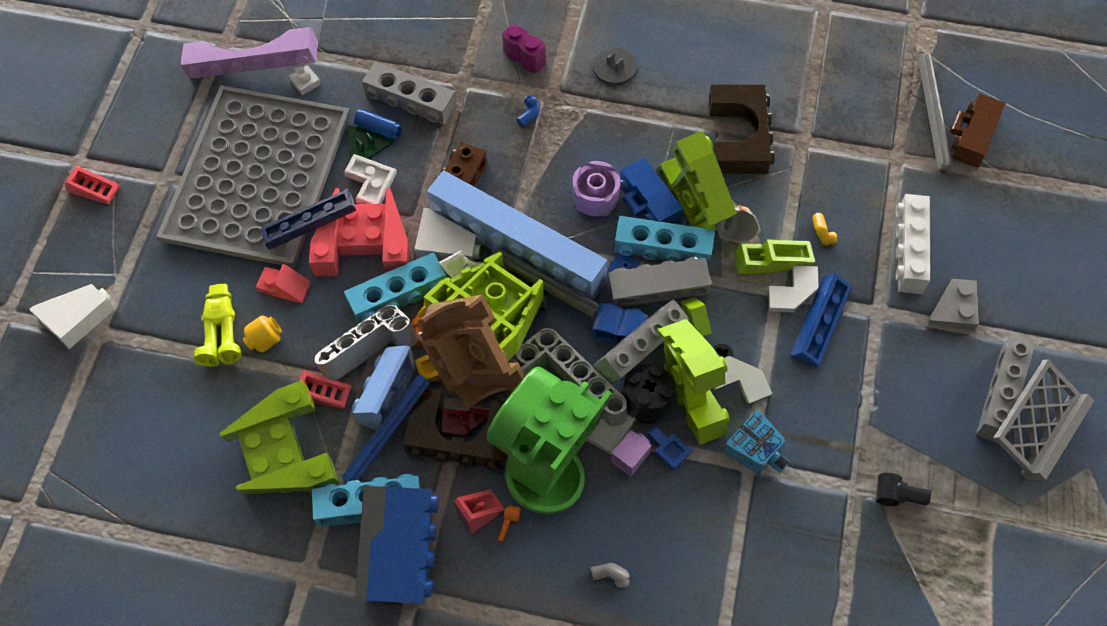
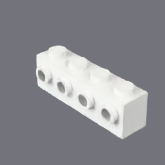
(913, 244)

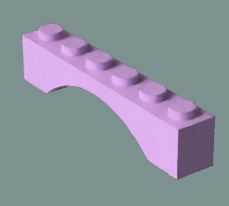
(291, 48)

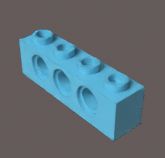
(655, 232)
(402, 278)
(326, 496)

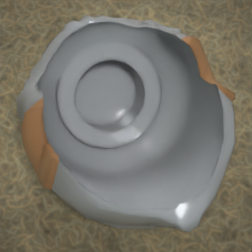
(739, 228)

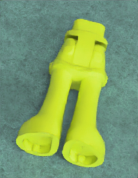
(216, 313)

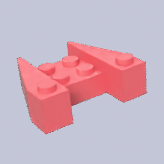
(368, 231)

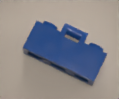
(650, 192)

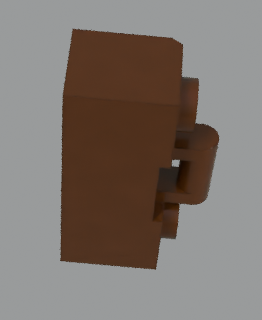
(973, 141)

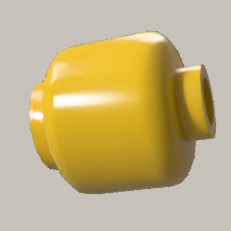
(262, 334)

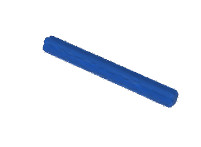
(386, 429)

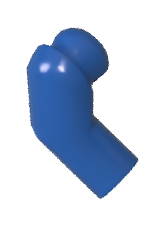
(531, 111)

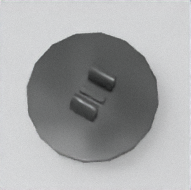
(615, 66)

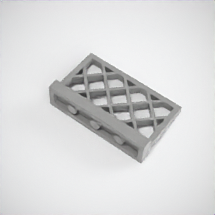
(1055, 434)

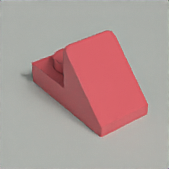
(283, 284)

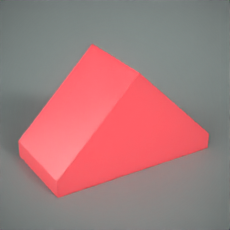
(478, 509)

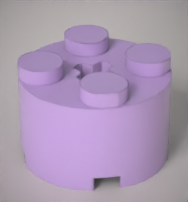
(596, 189)

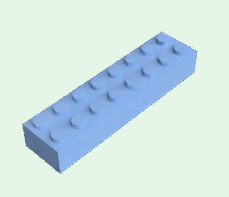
(518, 234)

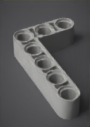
(569, 370)

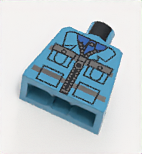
(757, 445)

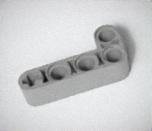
(365, 340)

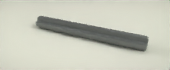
(549, 284)

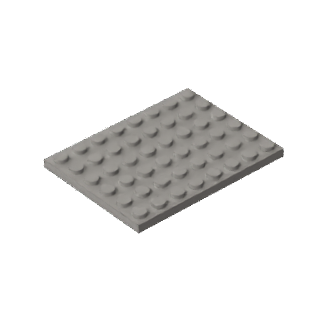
(250, 168)

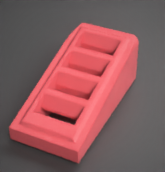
(78, 174)
(308, 377)

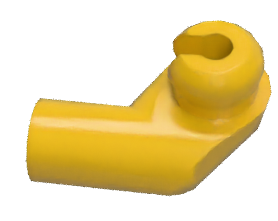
(821, 229)

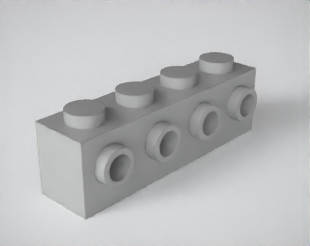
(659, 282)

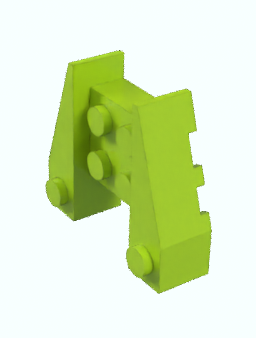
(697, 182)
(509, 299)
(696, 371)
(273, 446)

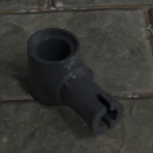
(893, 491)

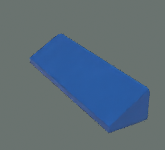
(821, 320)

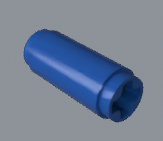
(377, 124)

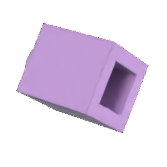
(631, 452)

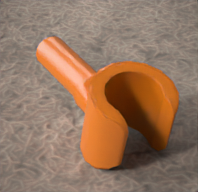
(511, 514)

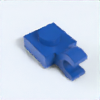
(670, 450)

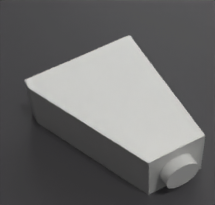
(444, 238)
(74, 313)

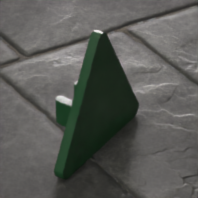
(366, 143)

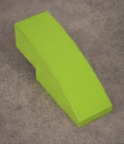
(772, 256)

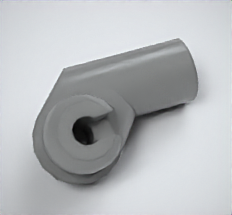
(612, 571)

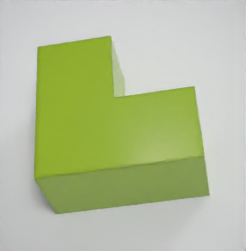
(697, 315)

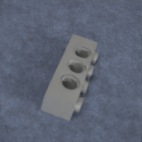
(409, 93)
(638, 343)
(1005, 385)

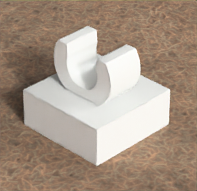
(304, 79)

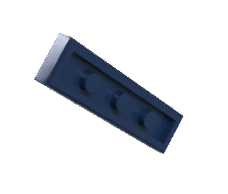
(308, 219)

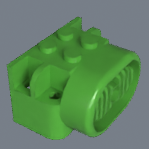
(544, 427)

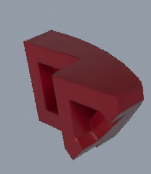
(461, 423)

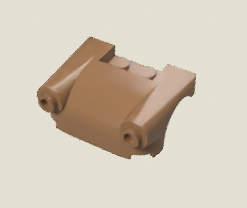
(466, 349)

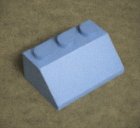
(385, 386)

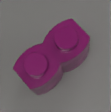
(524, 48)

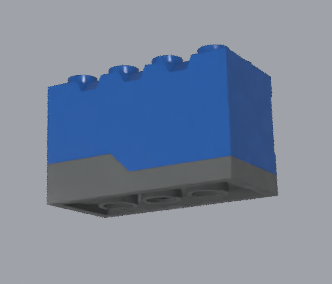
(396, 544)

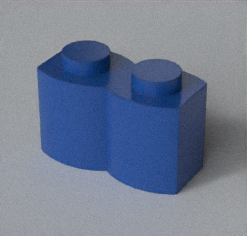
(614, 323)

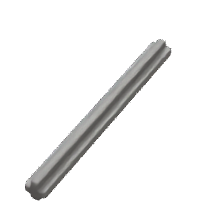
(934, 111)

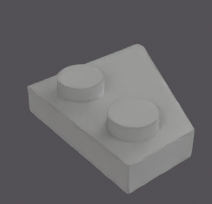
(957, 305)

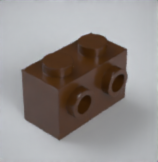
(467, 163)

